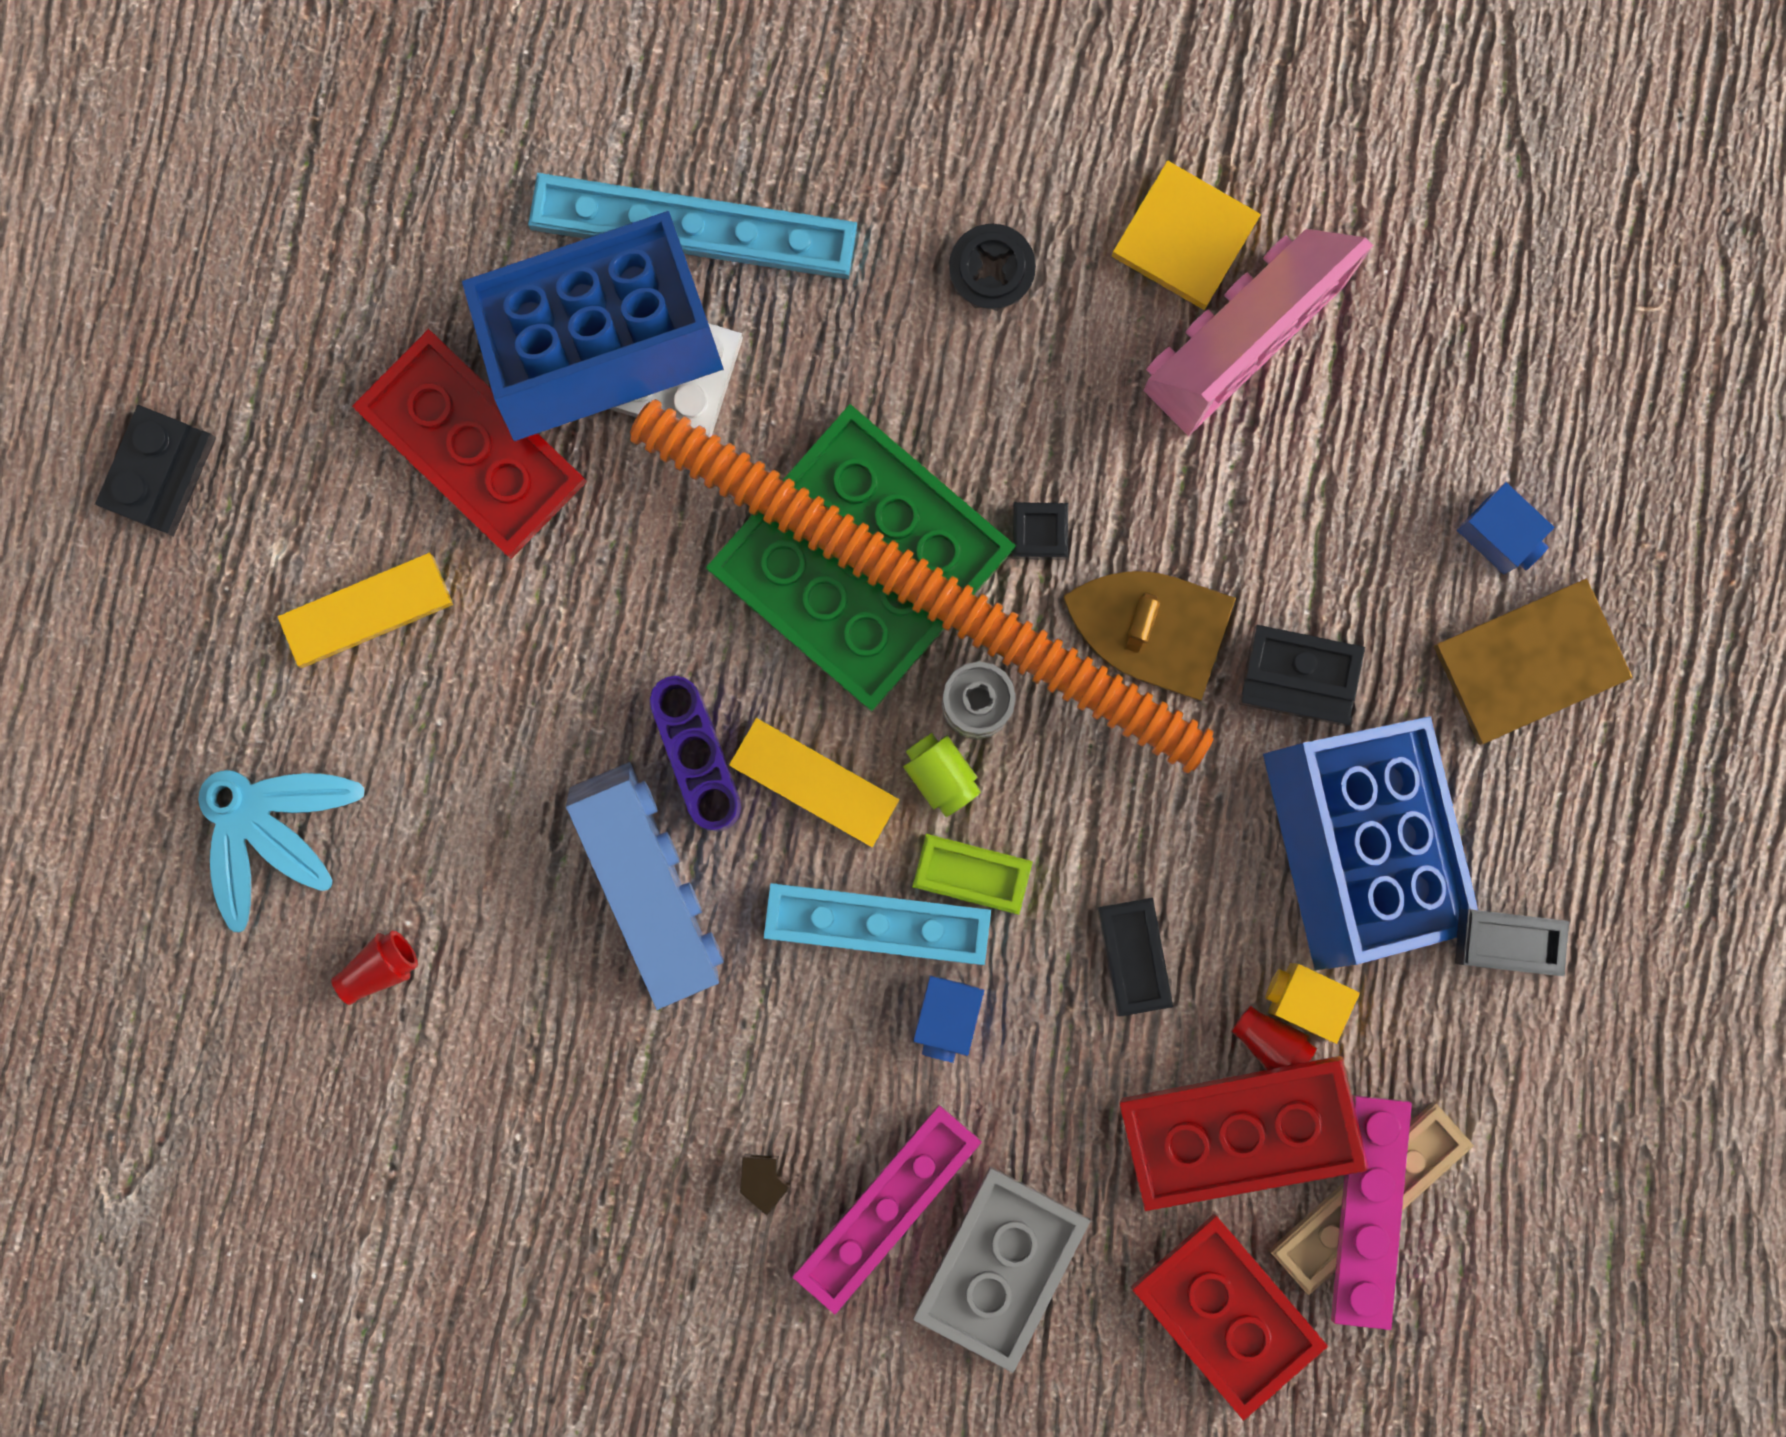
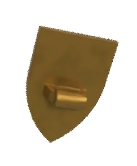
(1153, 627)

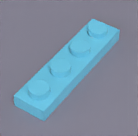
(877, 924)

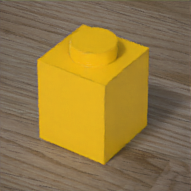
(1311, 1001)

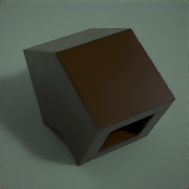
(762, 1182)

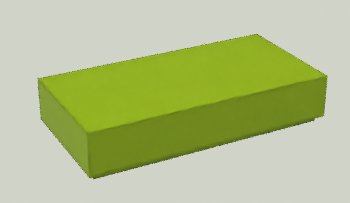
(972, 874)

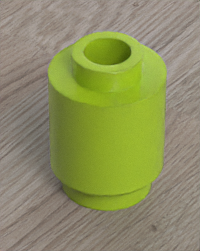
(941, 774)

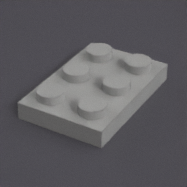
(1001, 1269)

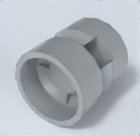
(978, 700)

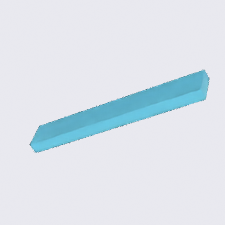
(702, 225)

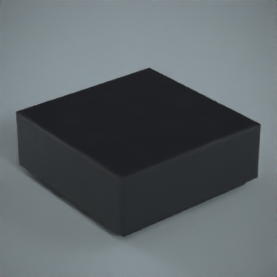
(1040, 531)

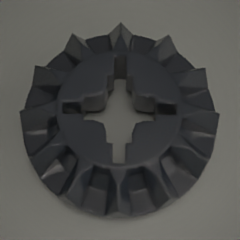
(995, 242)

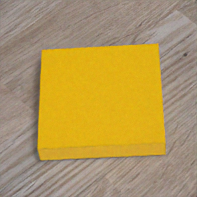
(1185, 235)

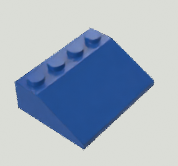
(590, 326)
(1371, 842)

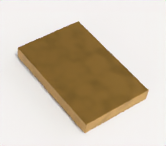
(1533, 661)

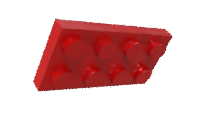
(458, 440)
(1244, 1133)

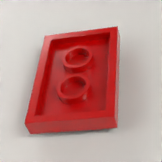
(1229, 1316)

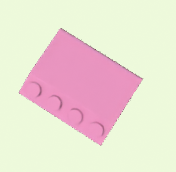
(1253, 325)

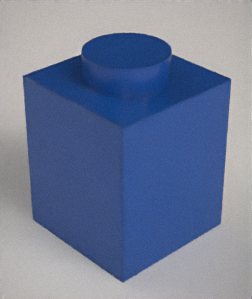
(1507, 530)
(948, 1018)

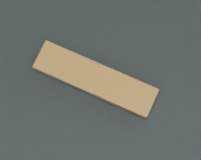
(1311, 1246)

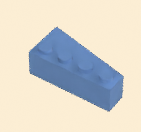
(643, 885)

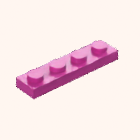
(886, 1209)
(1372, 1217)

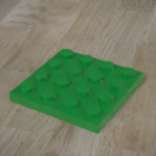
(825, 610)

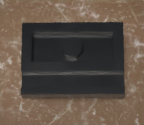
(155, 470)
(1302, 675)

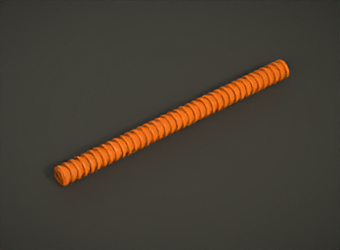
(920, 585)

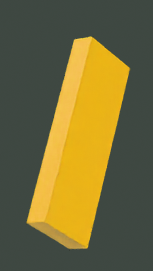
(365, 610)
(814, 782)

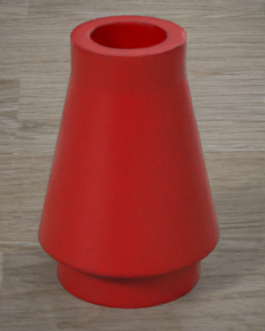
(376, 967)
(1272, 1040)

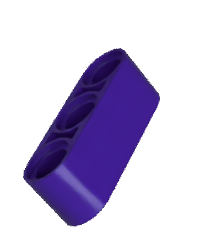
(676, 734)

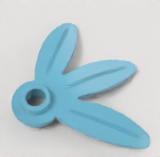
(250, 819)

